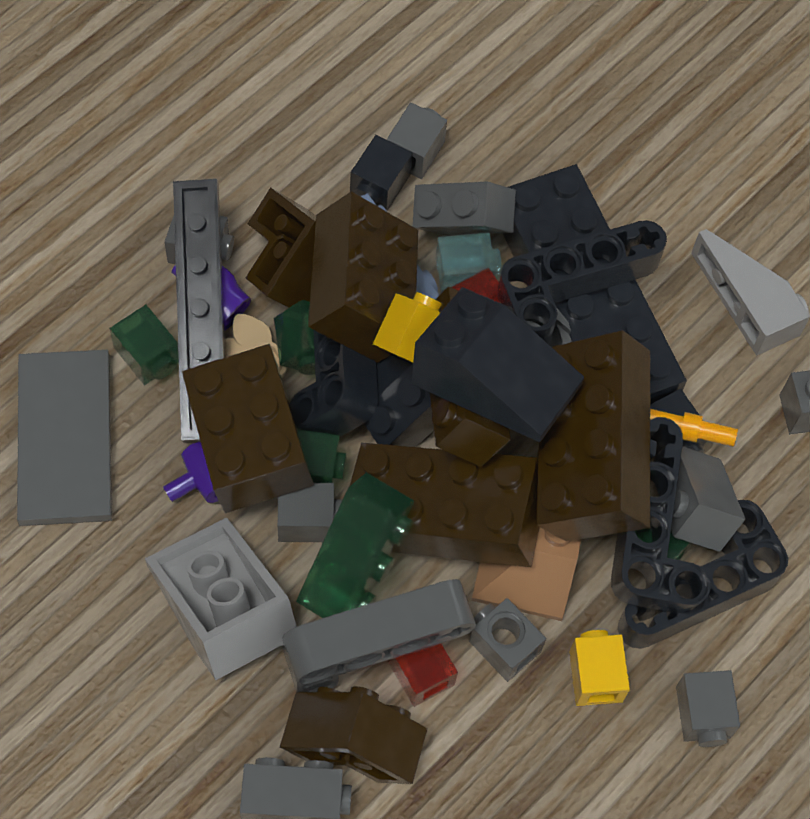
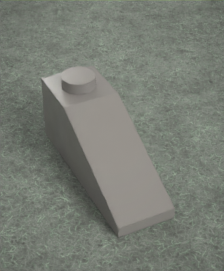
(755, 297)

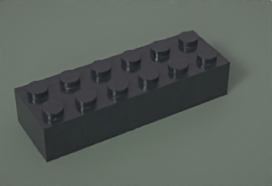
(562, 209)

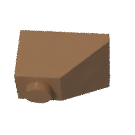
(533, 589)

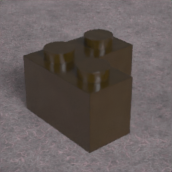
(287, 260)
(355, 733)

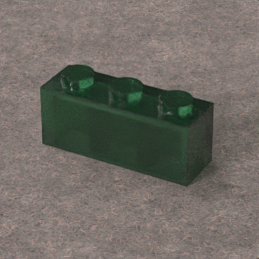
(357, 548)

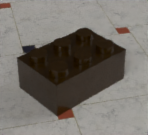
(357, 269)
(246, 428)

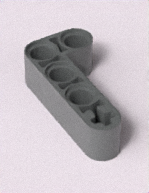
(375, 633)

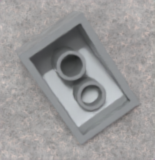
(222, 597)

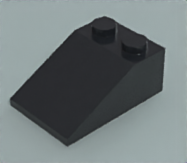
(494, 366)
(402, 409)

